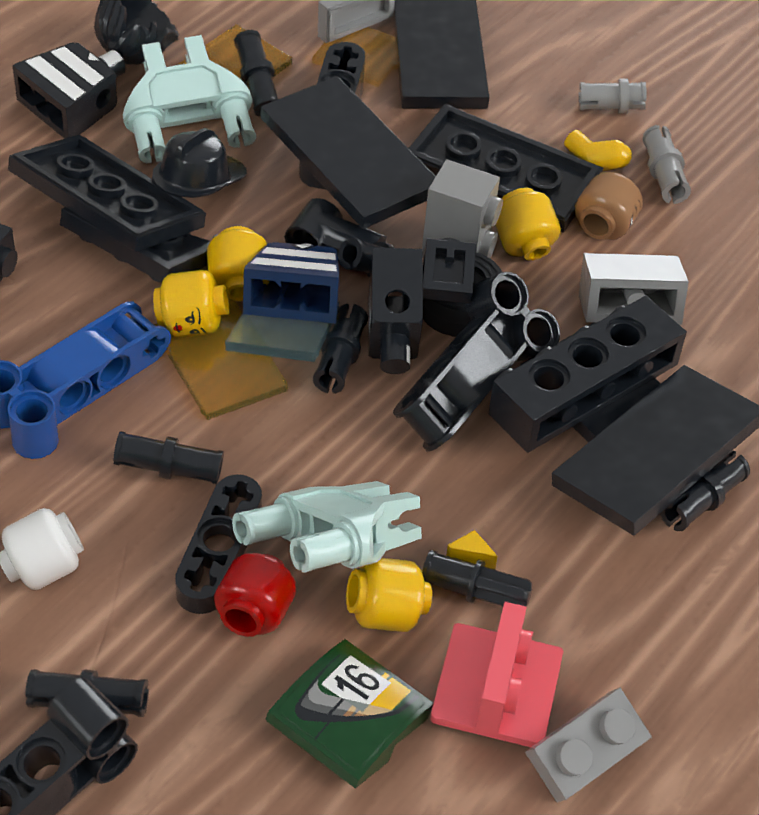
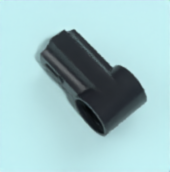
(323, 225)

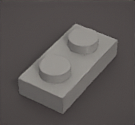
(588, 744)

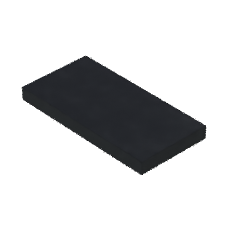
(440, 54)
(349, 151)
(505, 154)
(106, 192)
(657, 449)

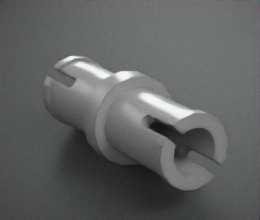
(666, 164)

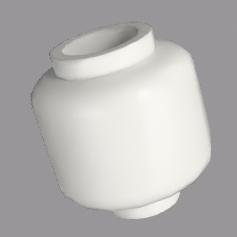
(40, 549)

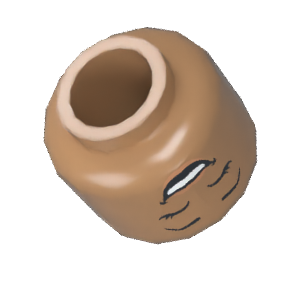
(608, 206)

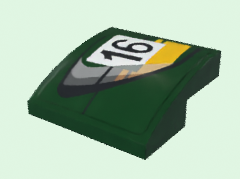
(349, 712)

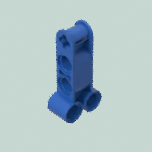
(75, 375)

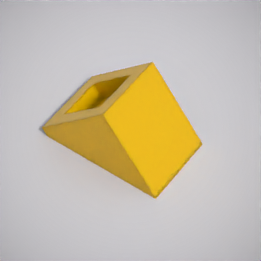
(472, 548)

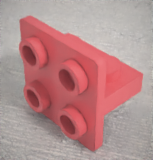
(498, 681)

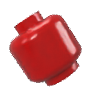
(255, 594)

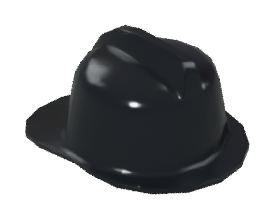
(196, 165)

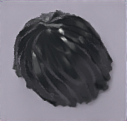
(129, 25)

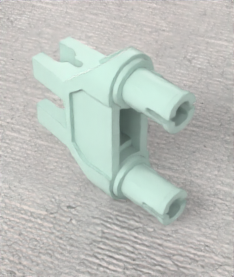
(185, 96)
(332, 524)

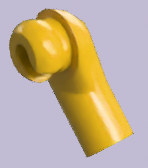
(606, 154)

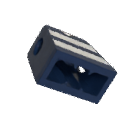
(300, 283)

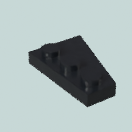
(172, 256)

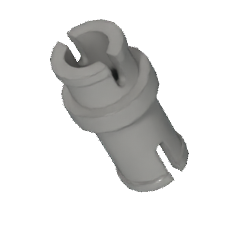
(612, 96)

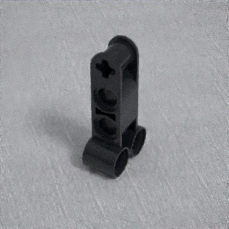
(476, 357)
(81, 737)

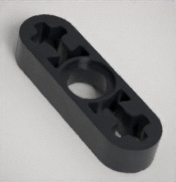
(213, 522)

